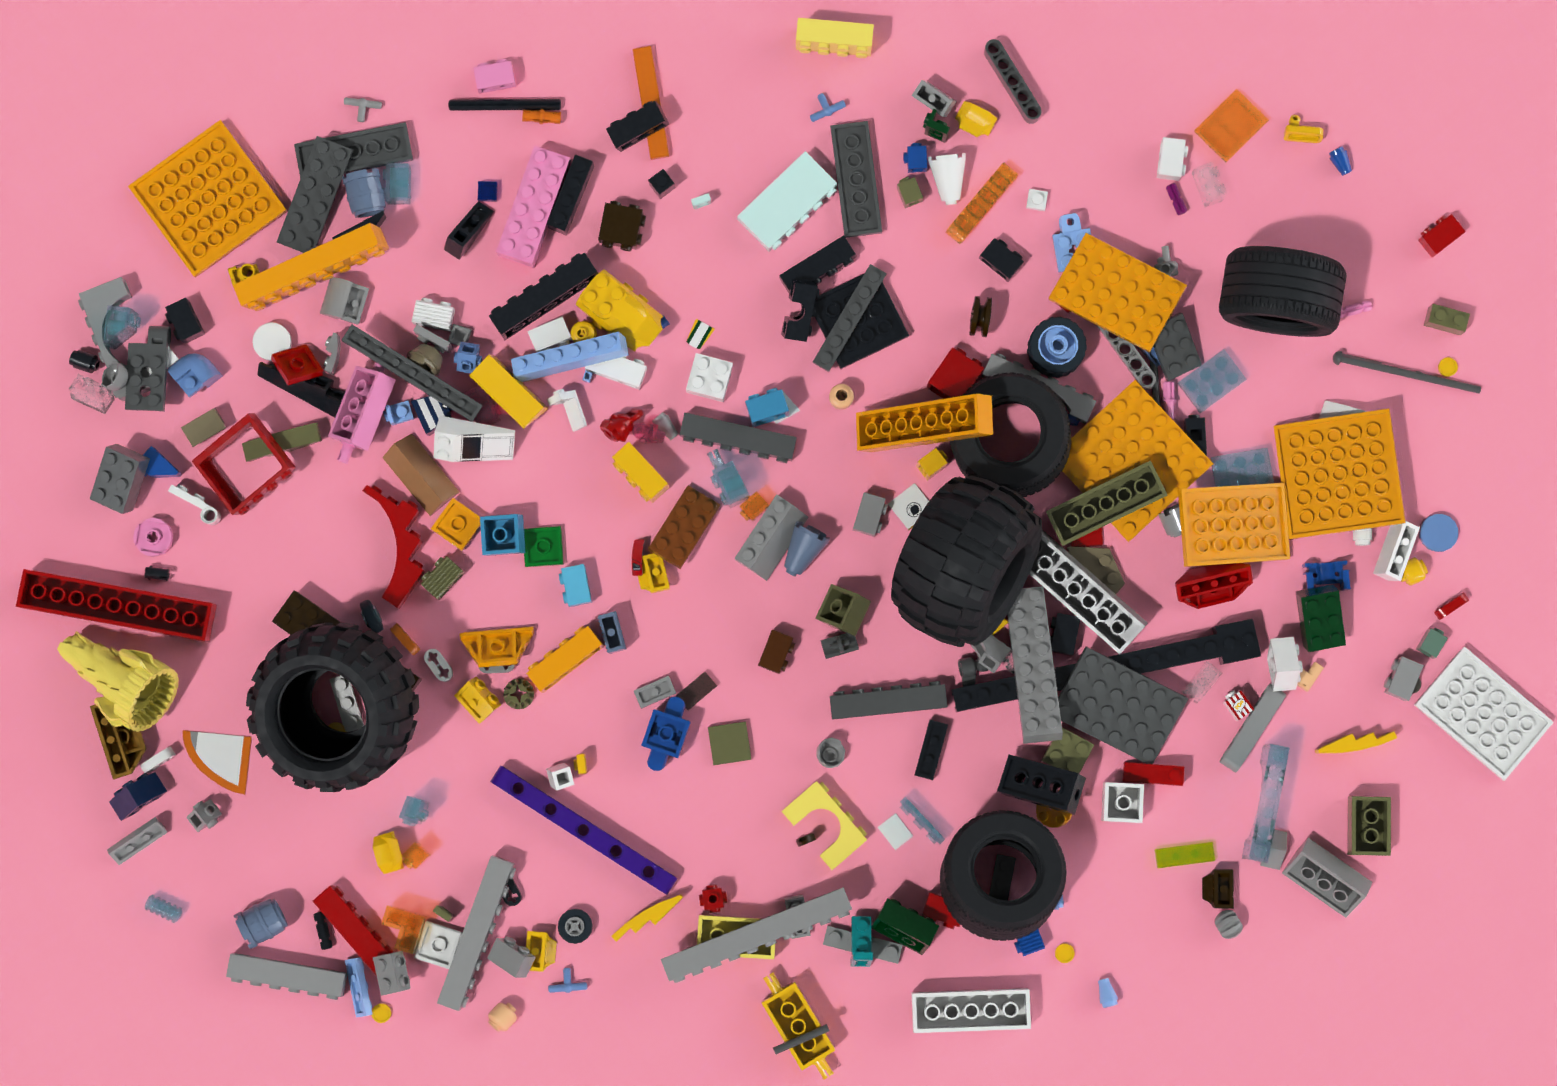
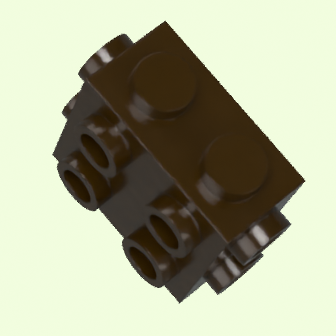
(621, 226)

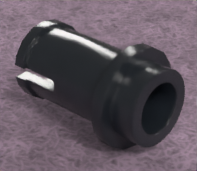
(156, 573)

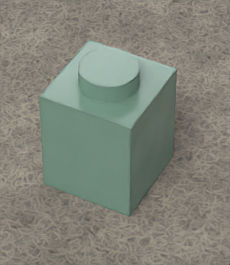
(1432, 643)

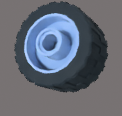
(1056, 347)

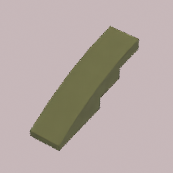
(287, 440)

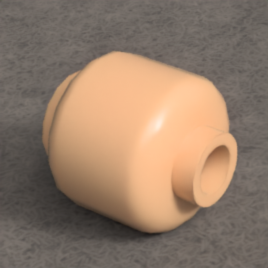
(839, 390)
(502, 1017)

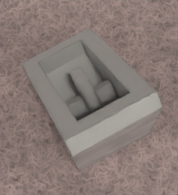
(1277, 851)

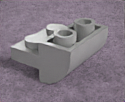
(344, 300)

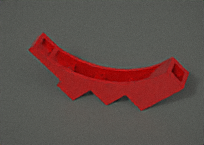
(406, 573)

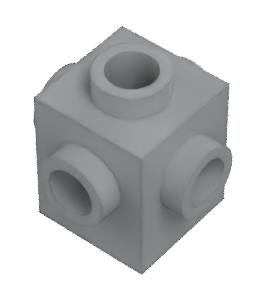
(204, 815)

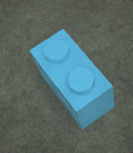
(576, 585)

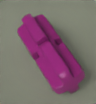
(1178, 202)

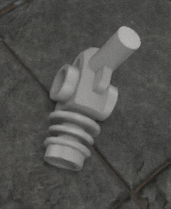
(1165, 263)

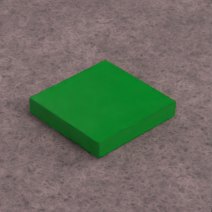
(543, 546)

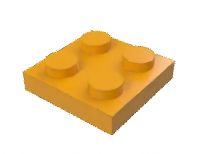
(457, 524)

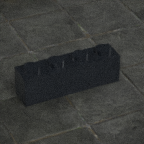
(570, 195)
(821, 263)

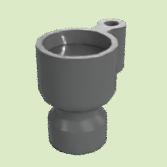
(968, 669)

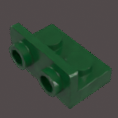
(935, 129)

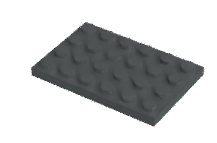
(1119, 706)

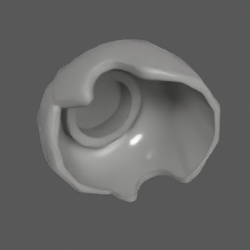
(114, 377)
(830, 752)

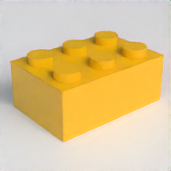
(639, 473)

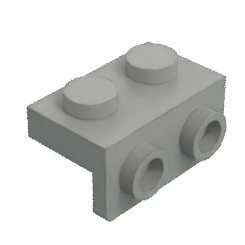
(391, 973)

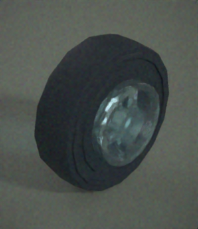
(371, 616)

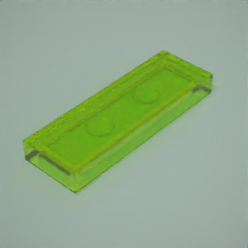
(1184, 855)

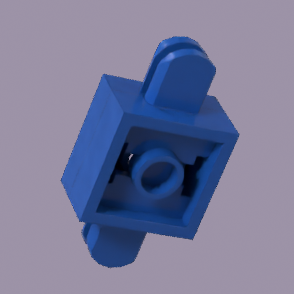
(666, 733)

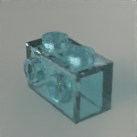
(414, 811)

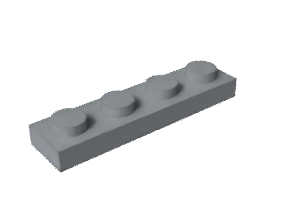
(881, 948)

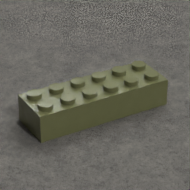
(1106, 503)

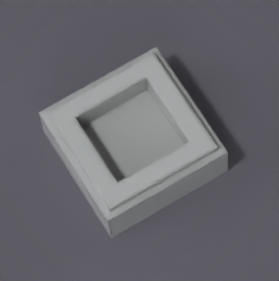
(459, 334)

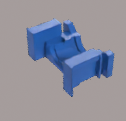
(1326, 574)

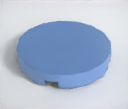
(1438, 533)

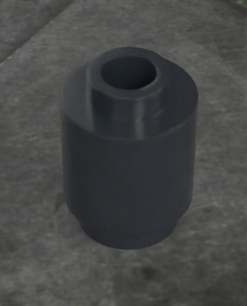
(84, 361)

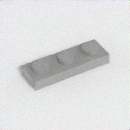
(137, 841)

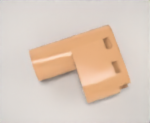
(1308, 678)

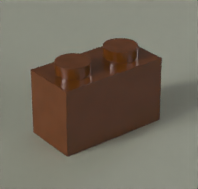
(776, 652)

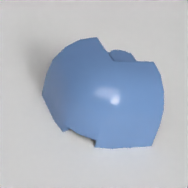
(194, 372)

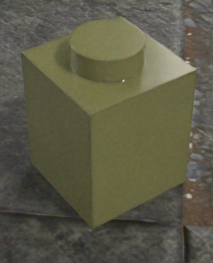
(909, 192)

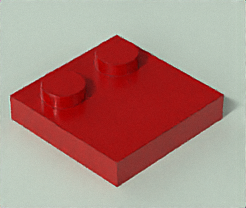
(297, 364)

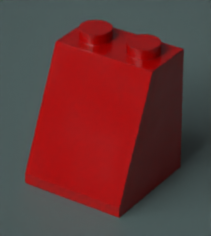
(955, 374)

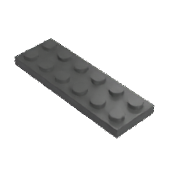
(370, 147)
(856, 179)
(314, 195)

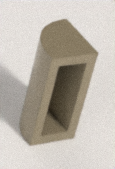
(203, 427)

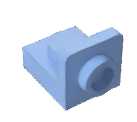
(398, 413)

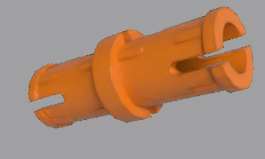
(541, 116)

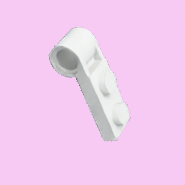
(198, 501)

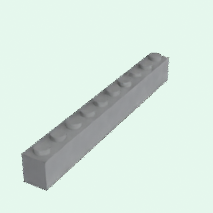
(756, 934)

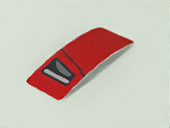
(637, 557)

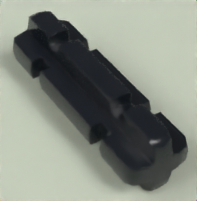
(322, 930)

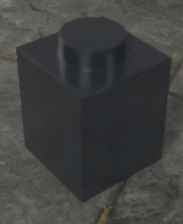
(661, 184)

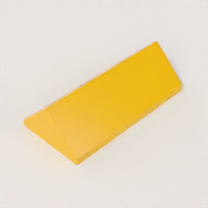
(508, 391)

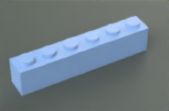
(569, 357)

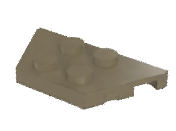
(1101, 564)

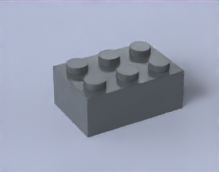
(119, 478)

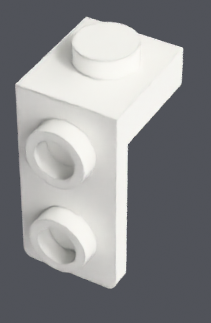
(572, 407)

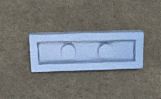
(358, 987)

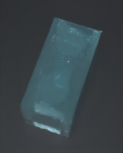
(397, 183)

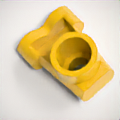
(240, 274)

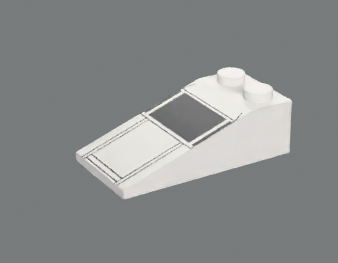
(471, 441)

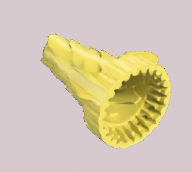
(132, 682)

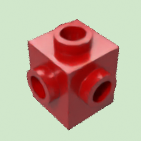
(721, 898)

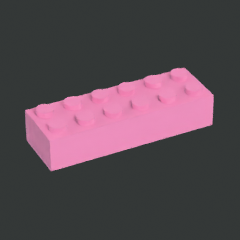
(533, 206)

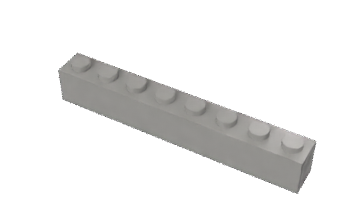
(475, 934)

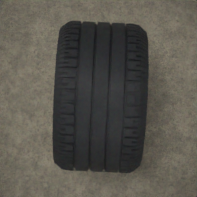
(1282, 291)
(1051, 452)
(995, 917)

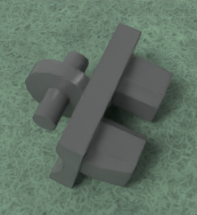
(839, 645)

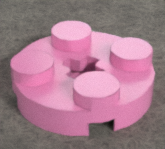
(146, 528)

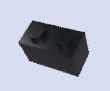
(1001, 259)
(184, 320)
(1064, 633)

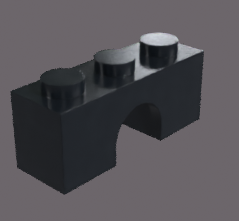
(799, 326)

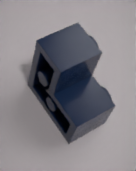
(137, 795)

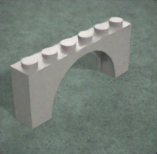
(95, 305)

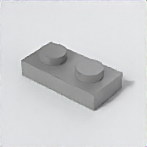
(654, 692)

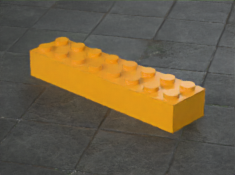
(311, 267)
(924, 423)

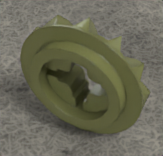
(513, 701)

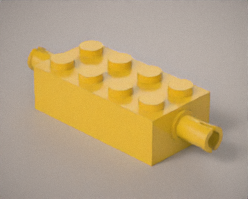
(793, 1018)

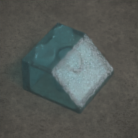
(120, 325)

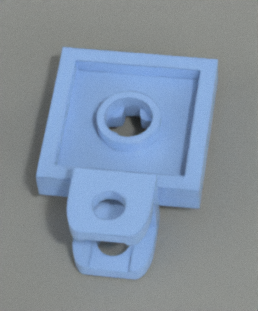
(1068, 236)

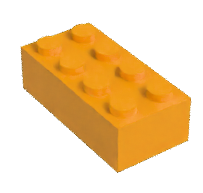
(565, 659)

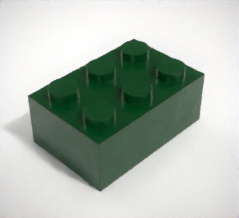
(1320, 618)
(905, 926)

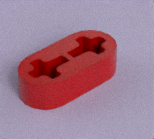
(1451, 606)

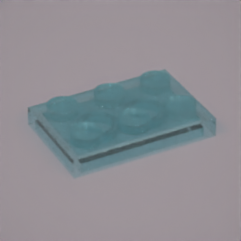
(1212, 381)
(1242, 468)

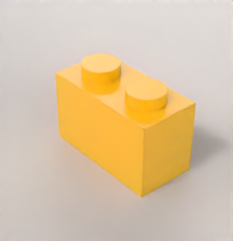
(932, 463)

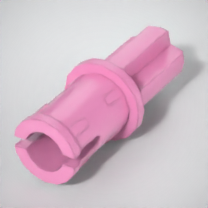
(1169, 398)

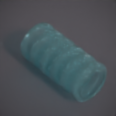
(162, 908)

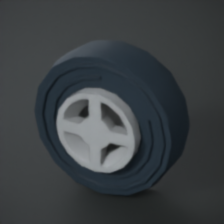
(569, 926)

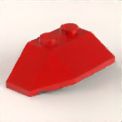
(1213, 584)

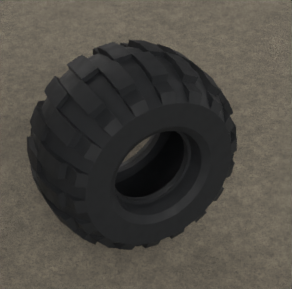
(966, 560)
(294, 733)

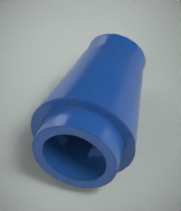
(1341, 160)

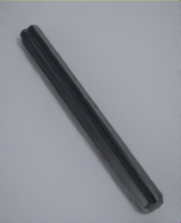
(503, 104)

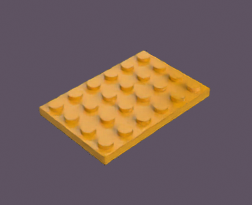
(1117, 292)
(1233, 524)

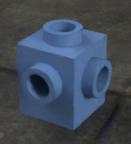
(467, 357)

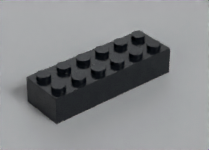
(543, 296)

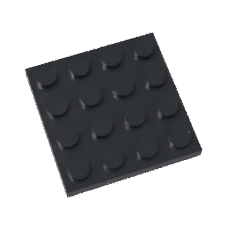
(874, 332)

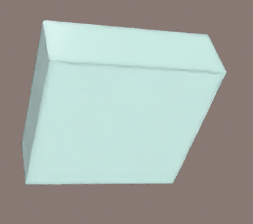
(701, 201)

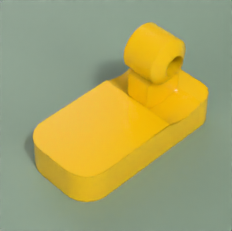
(1298, 133)

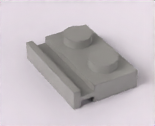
(426, 336)

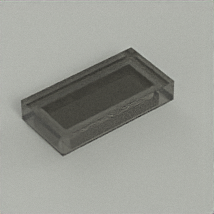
(697, 690)

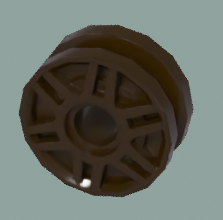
(980, 316)

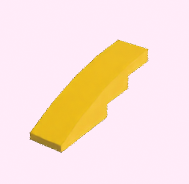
(1349, 743)
(653, 914)

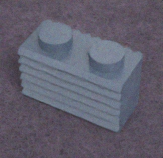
(612, 632)

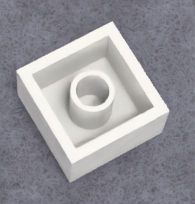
(709, 377)
(1284, 664)
(1122, 802)

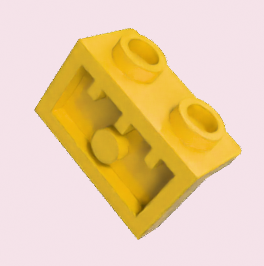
(477, 699)

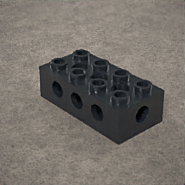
(1047, 795)

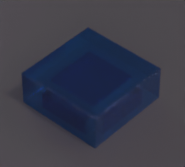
(487, 191)

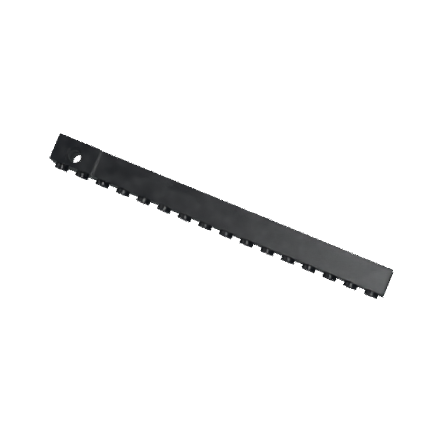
(1229, 643)

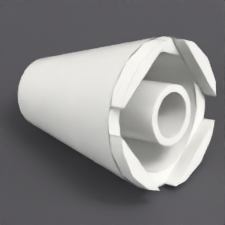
(948, 176)

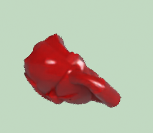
(620, 425)

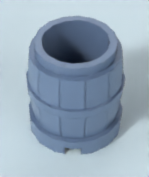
(364, 192)
(261, 922)

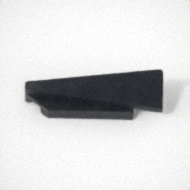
(314, 391)

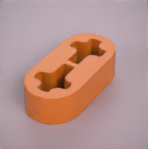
(405, 639)

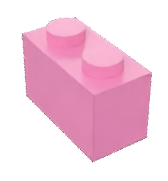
(494, 76)

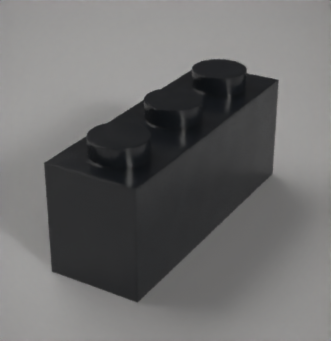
(637, 125)

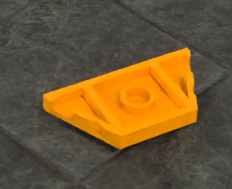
(497, 646)

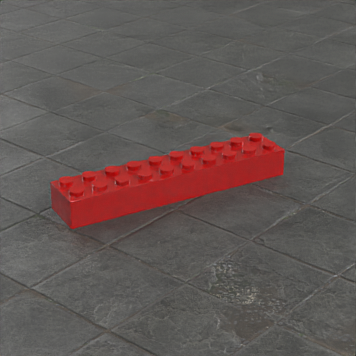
(116, 605)

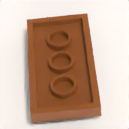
(684, 527)

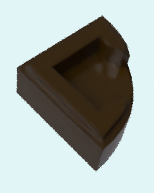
(806, 839)

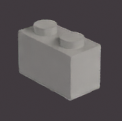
(934, 98)
(869, 514)
(1403, 678)
(511, 957)

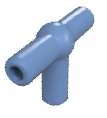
(827, 110)
(567, 986)

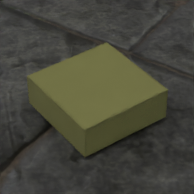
(444, 913)

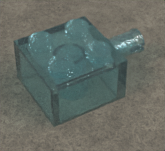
(728, 481)

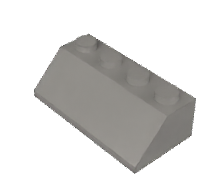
(770, 538)
(1327, 877)

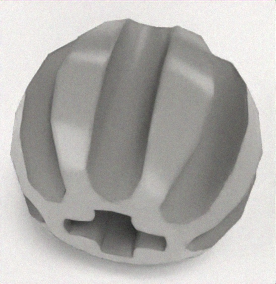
(1228, 924)

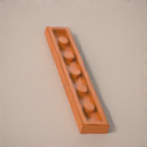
(649, 92)

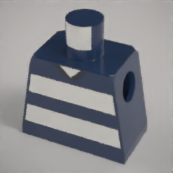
(429, 411)

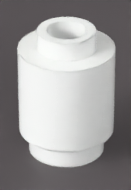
(1362, 537)

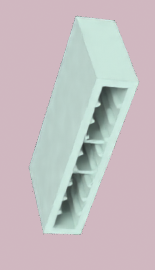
(787, 202)

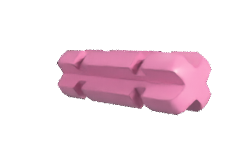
(1356, 308)

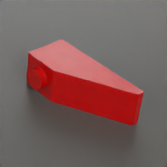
(1153, 774)

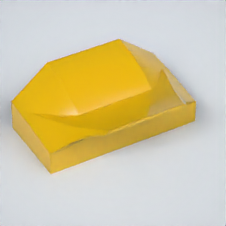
(975, 119)
(654, 574)
(387, 853)
(542, 948)

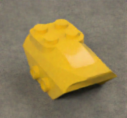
(620, 310)

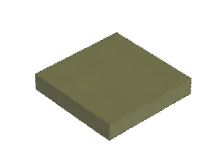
(729, 743)

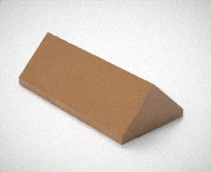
(420, 474)

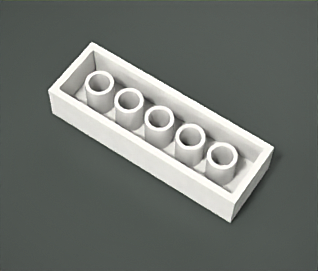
(971, 1010)

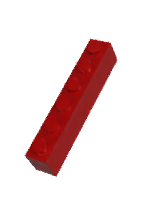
(351, 925)

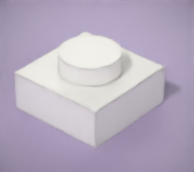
(1036, 200)

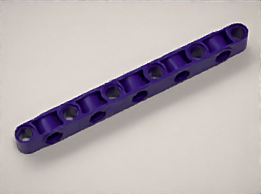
(572, 821)

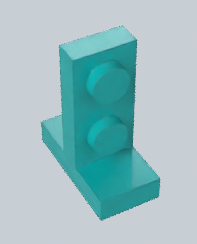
(861, 941)

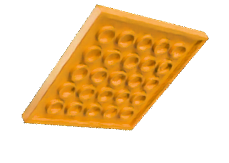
(207, 198)
(1126, 436)
(1339, 474)

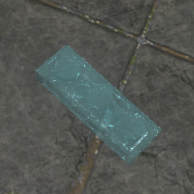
(920, 821)

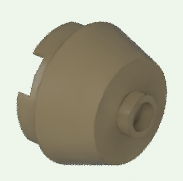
(427, 358)

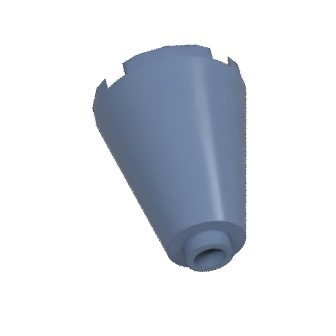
(804, 548)

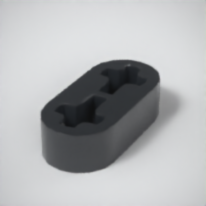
(515, 890)

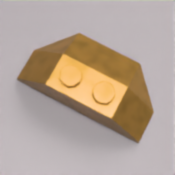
(121, 746)

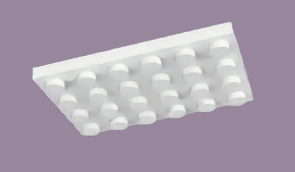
(1483, 713)

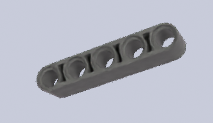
(1012, 72)

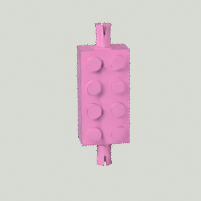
(361, 409)

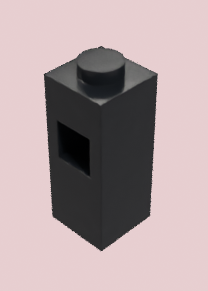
(1195, 429)

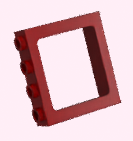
(205, 466)

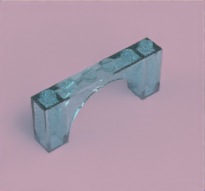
(1273, 765)

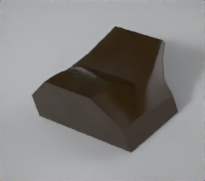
(1219, 888)

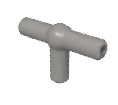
(362, 103)

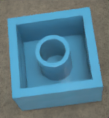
(767, 407)
(502, 534)

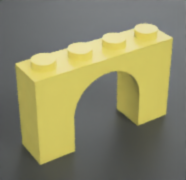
(817, 798)

